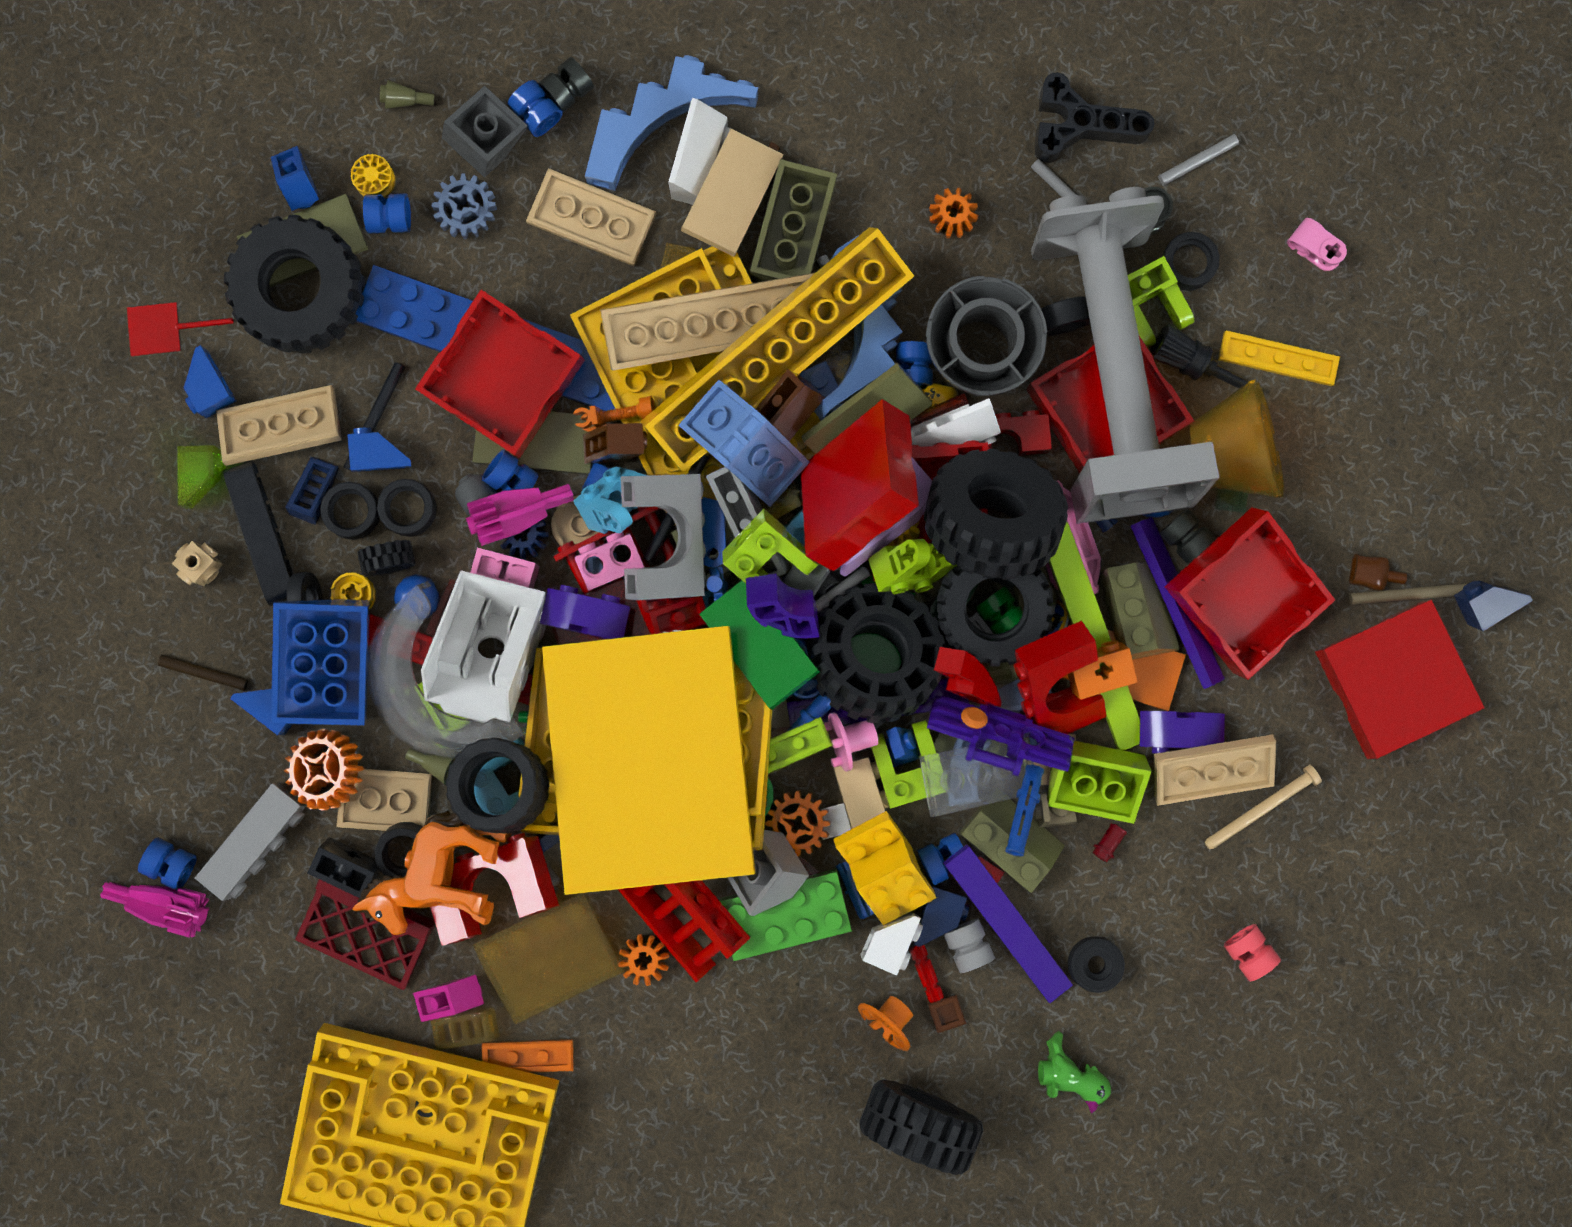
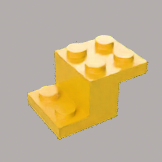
(884, 868)

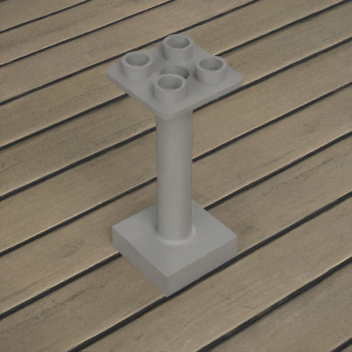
(1139, 474)

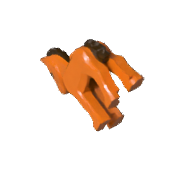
(430, 875)

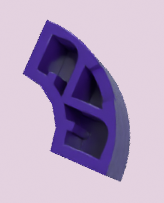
(782, 606)
(584, 614)
(1180, 729)

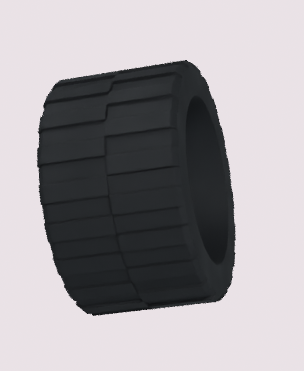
(463, 776)

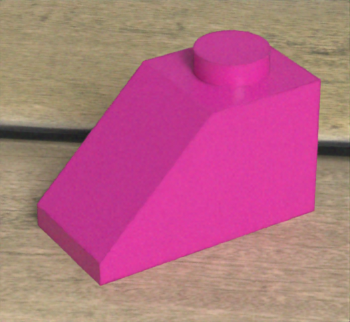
(448, 998)

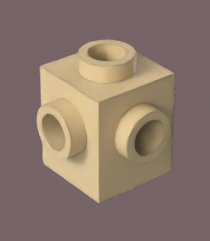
(206, 567)

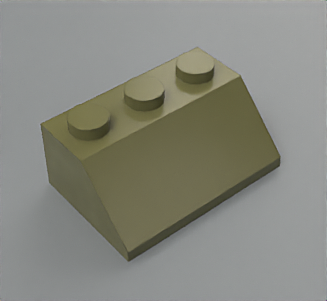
(1138, 610)
(989, 833)

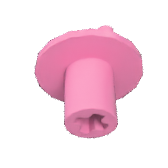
(849, 739)

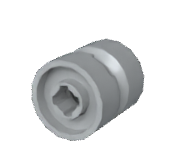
(969, 946)

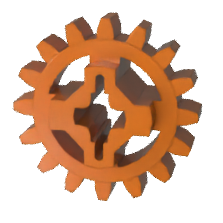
(803, 810)

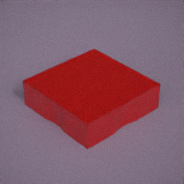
(500, 374)
(1078, 411)
(858, 485)
(1249, 592)
(1400, 680)

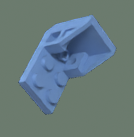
(744, 442)

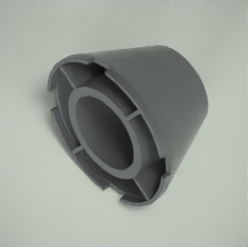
(996, 303)

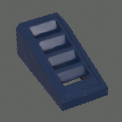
(302, 486)

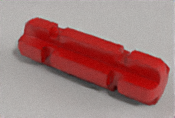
(926, 973)

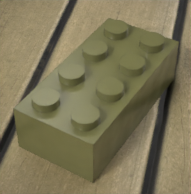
(793, 222)

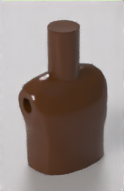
(1373, 572)

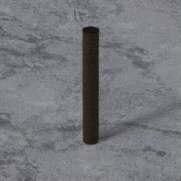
(202, 672)

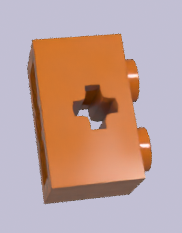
(1116, 672)

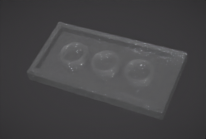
(960, 785)

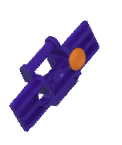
(1008, 727)

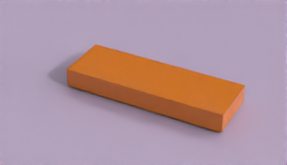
(531, 1055)

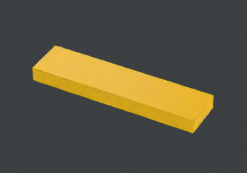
(1279, 358)

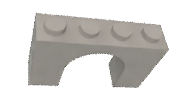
(684, 571)

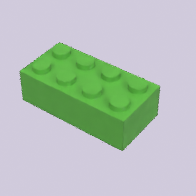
(808, 916)

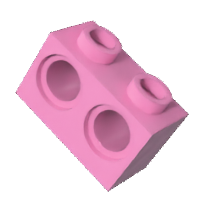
(505, 568)
(612, 568)

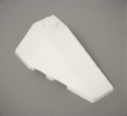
(971, 423)

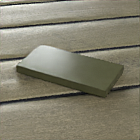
(334, 214)
(892, 386)
(554, 447)

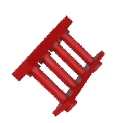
(569, 550)
(706, 914)

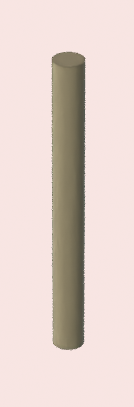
(1405, 594)

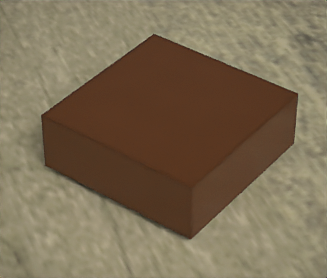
(947, 1013)

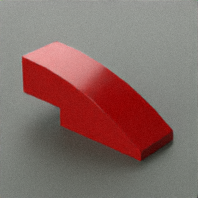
(967, 677)

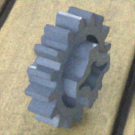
(467, 193)

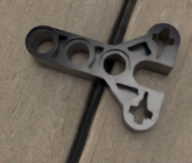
(1072, 105)

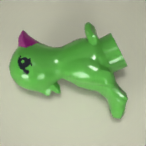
(1063, 1075)

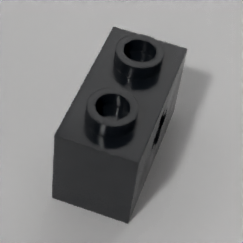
(343, 867)

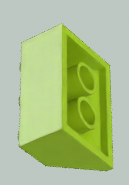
(1100, 782)

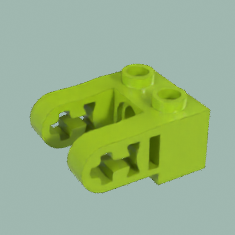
(1158, 280)
(759, 543)
(908, 567)
(906, 786)

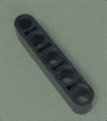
(259, 530)

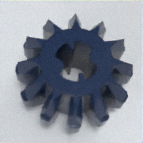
(529, 545)

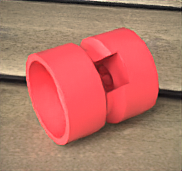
(1250, 946)

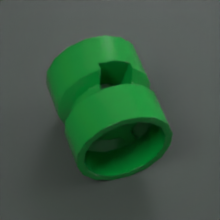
(989, 611)

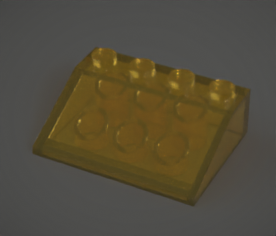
(548, 957)

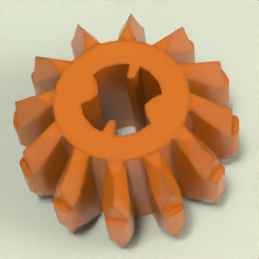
(964, 217)
(636, 953)

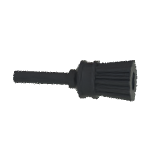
(1190, 357)

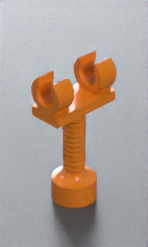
(598, 417)

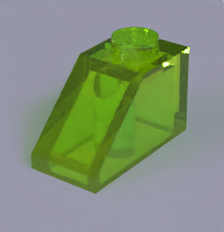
(197, 472)

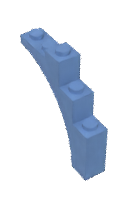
(653, 106)
(872, 342)

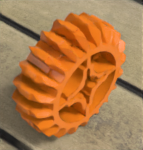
(308, 772)

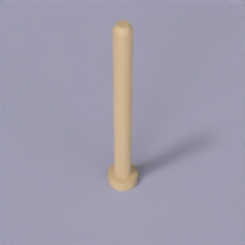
(1310, 776)

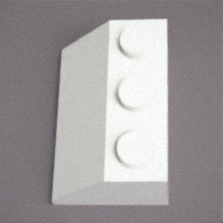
(698, 148)

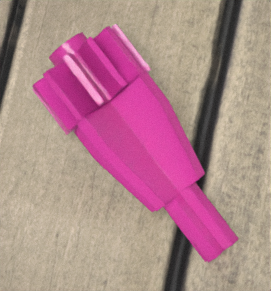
(512, 511)
(177, 910)

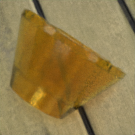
(1242, 443)

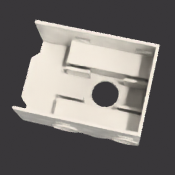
(454, 668)

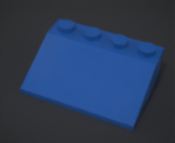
(320, 662)

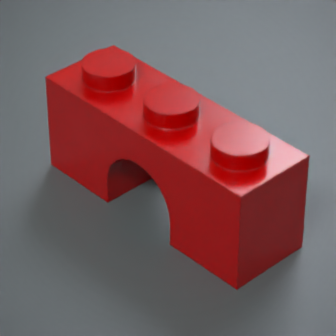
(1029, 431)

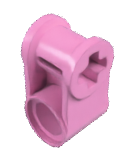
(1315, 243)

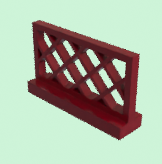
(418, 927)

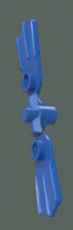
(714, 538)

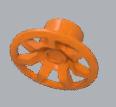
(892, 1018)

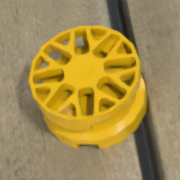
(373, 176)
(353, 587)

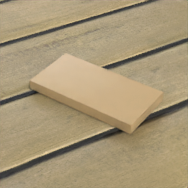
(732, 192)
(591, 217)
(278, 425)
(1214, 769)

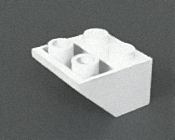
(889, 944)

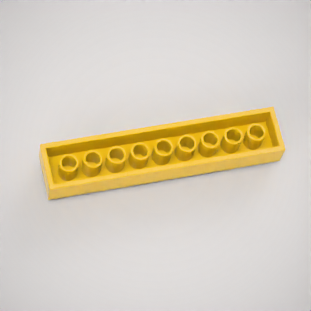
(787, 337)

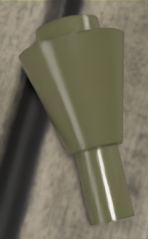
(397, 95)
(434, 764)

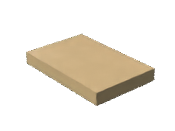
(386, 800)

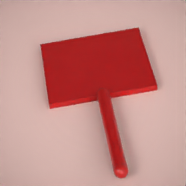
(156, 328)

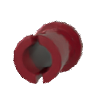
(1109, 843)

